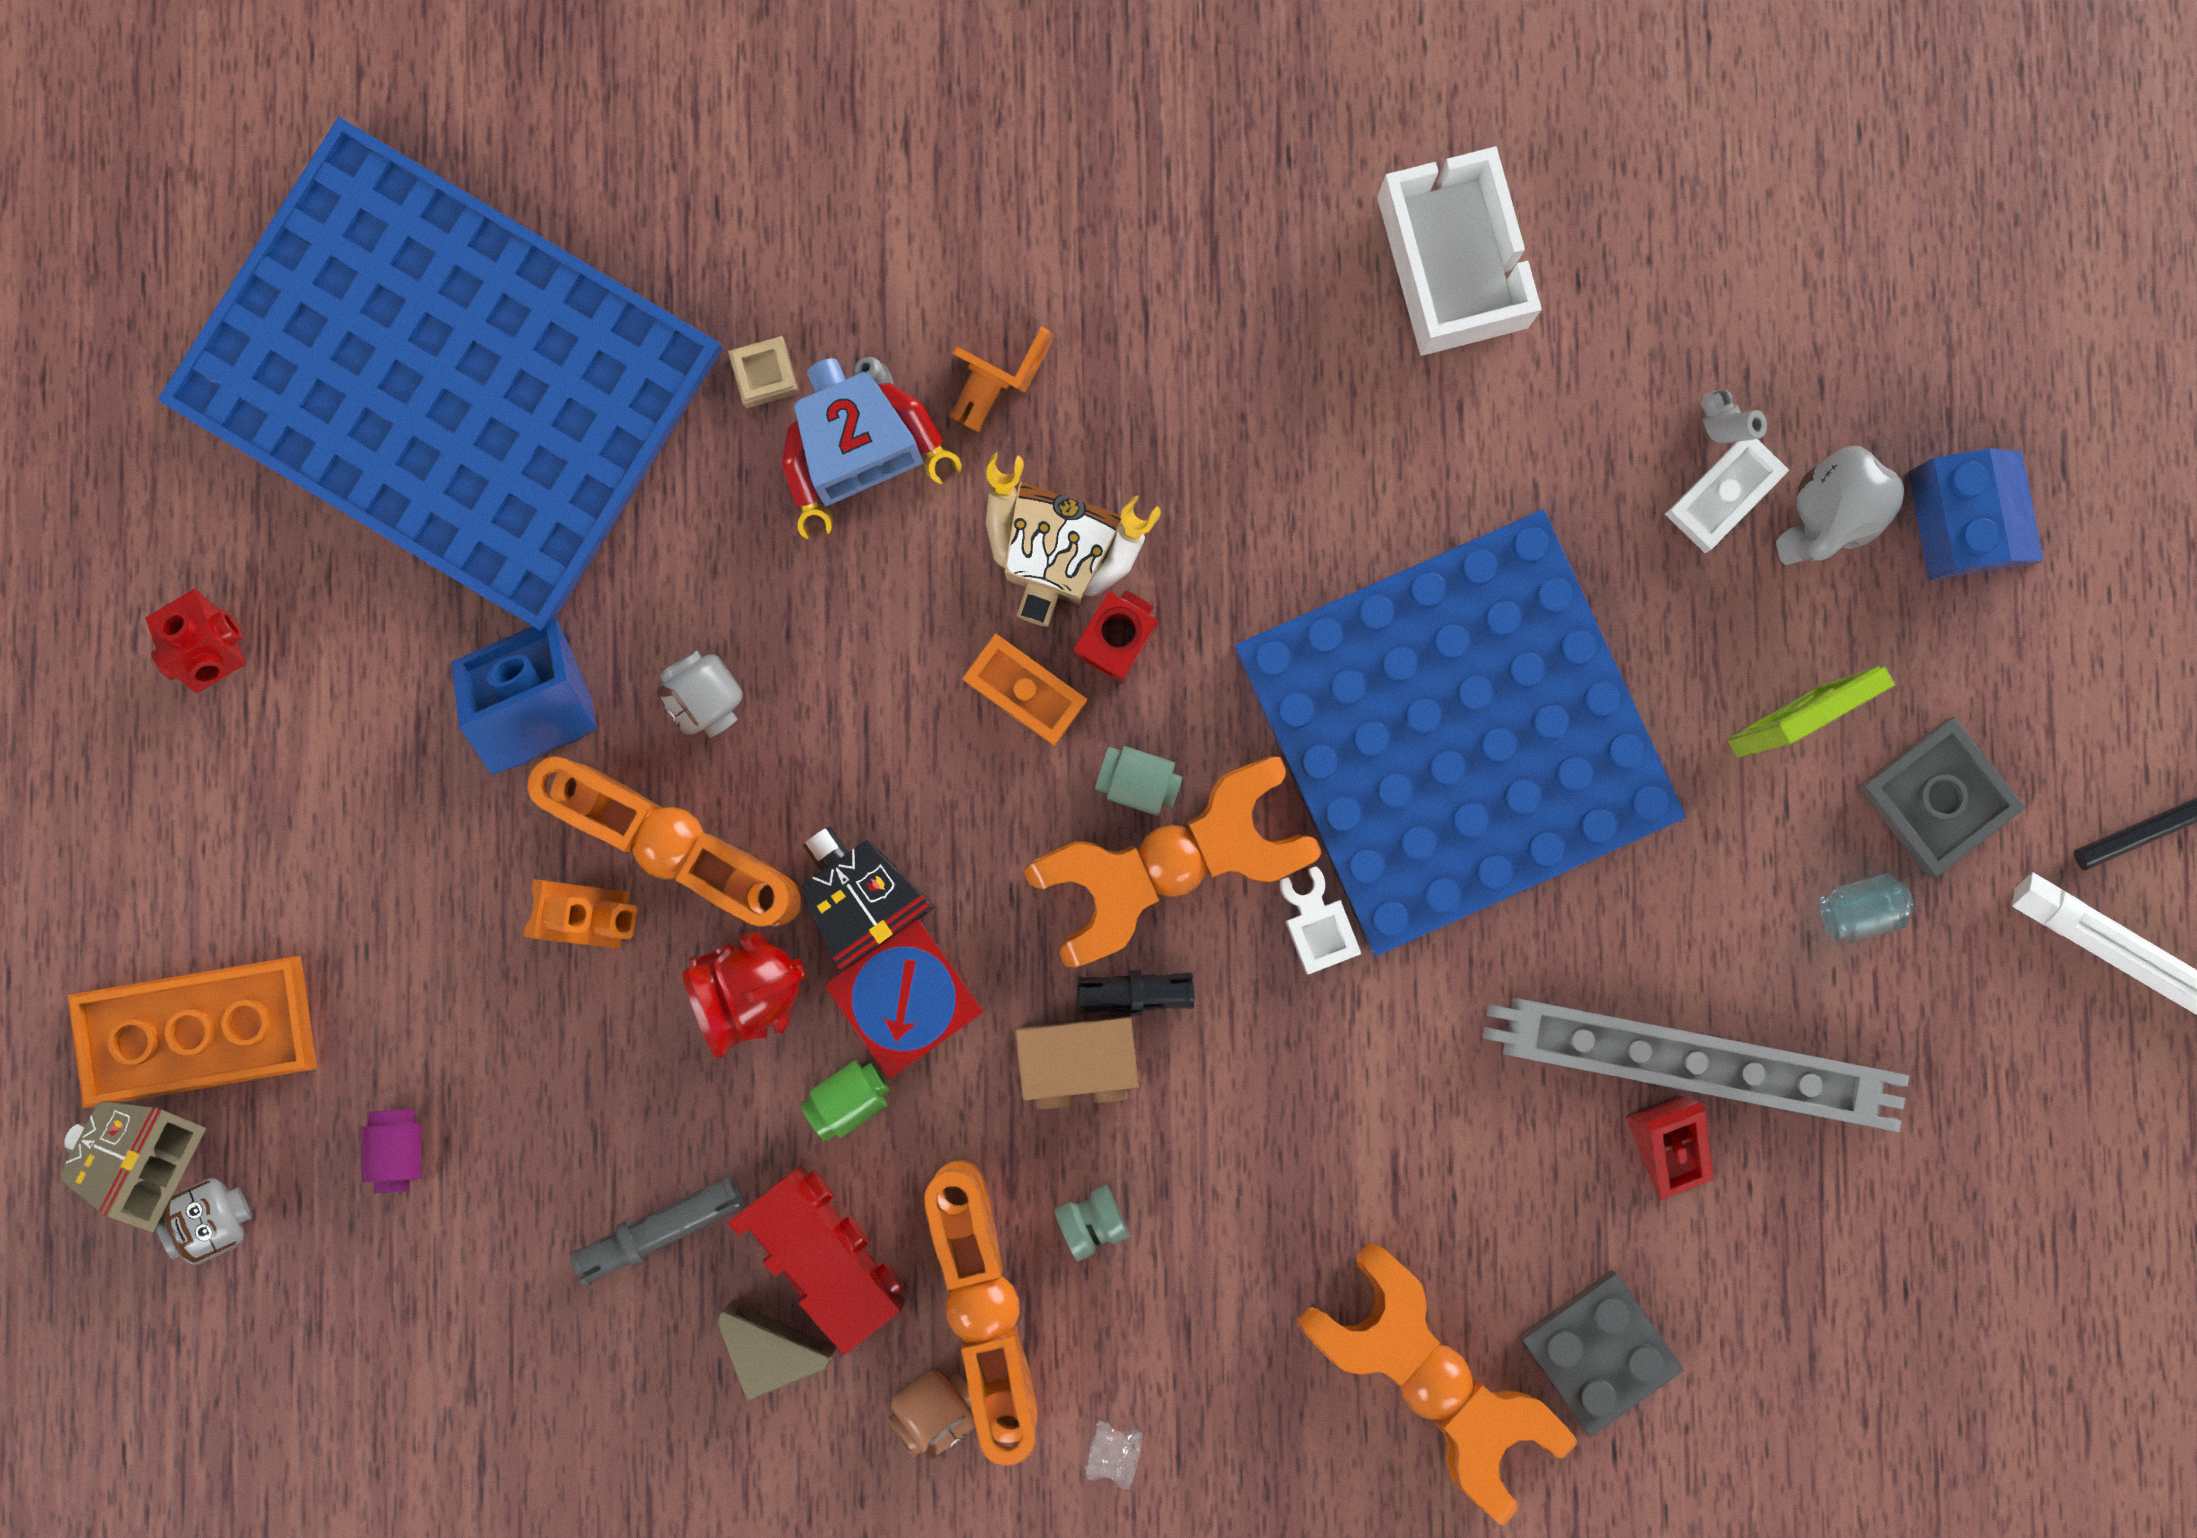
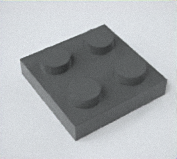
(1941, 797)
(1601, 1353)

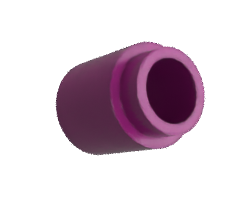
(391, 1150)

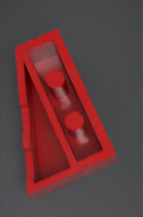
(822, 1258)

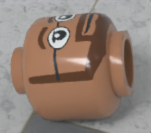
(931, 1413)

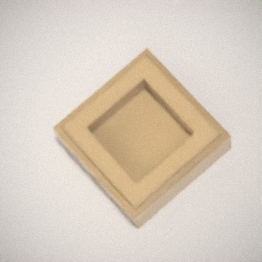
(763, 372)

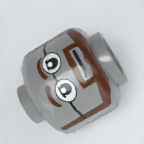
(699, 694)
(203, 1221)

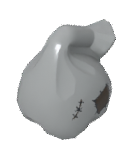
(1841, 505)

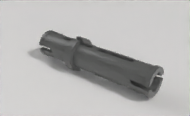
(636, 1240)

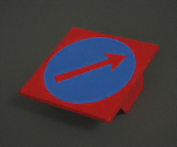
(903, 998)

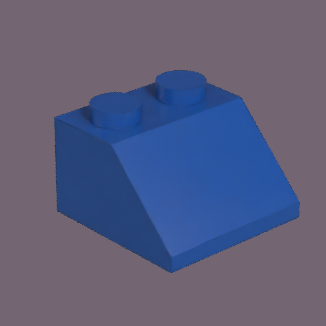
(1975, 513)
(522, 697)

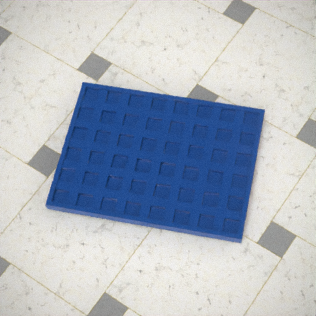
(441, 374)

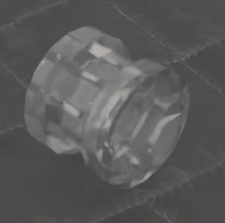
(1113, 1454)

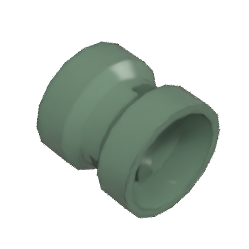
(1091, 1223)

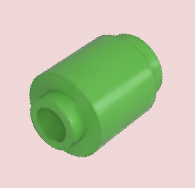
(845, 1100)

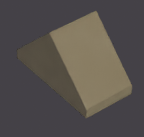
(769, 1352)

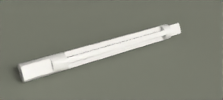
(2107, 939)

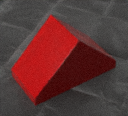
(1673, 1144)

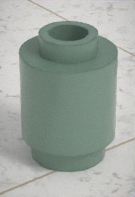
(1138, 780)

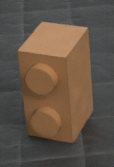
(1077, 1060)

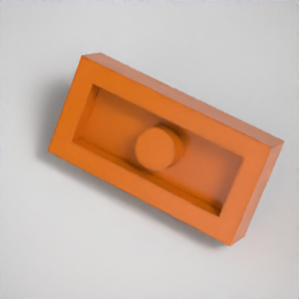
(1025, 690)

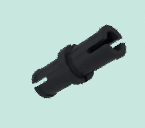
(1135, 992)

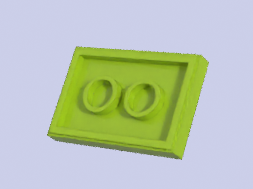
(1810, 712)

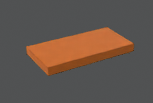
(192, 1031)

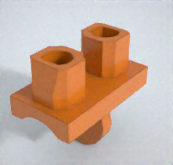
(580, 914)

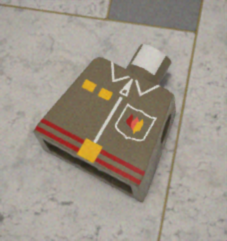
(129, 1160)

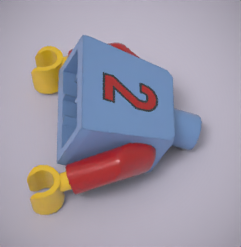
(853, 439)

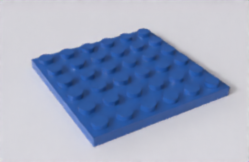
(1459, 732)

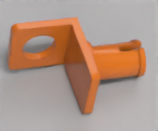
(988, 380)

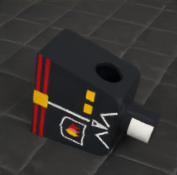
(858, 897)

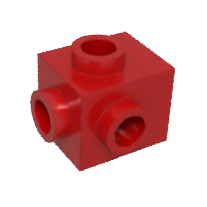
(195, 641)

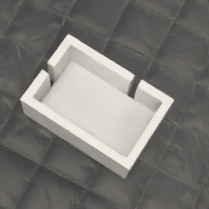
(1456, 250)

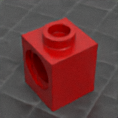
(1111, 660)

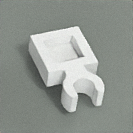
(1320, 931)

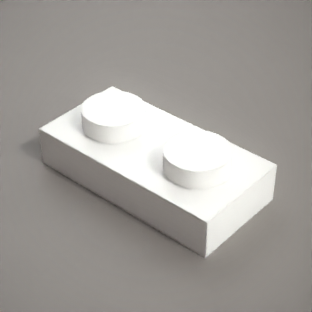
(1726, 493)

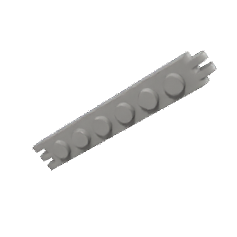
(1697, 1063)

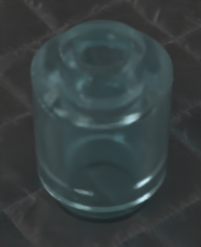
(1866, 908)

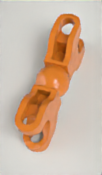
(665, 841)
(1172, 861)
(982, 1313)
(1437, 1383)

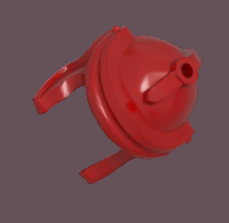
(742, 991)

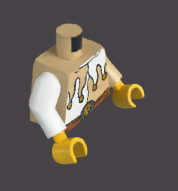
(1058, 543)

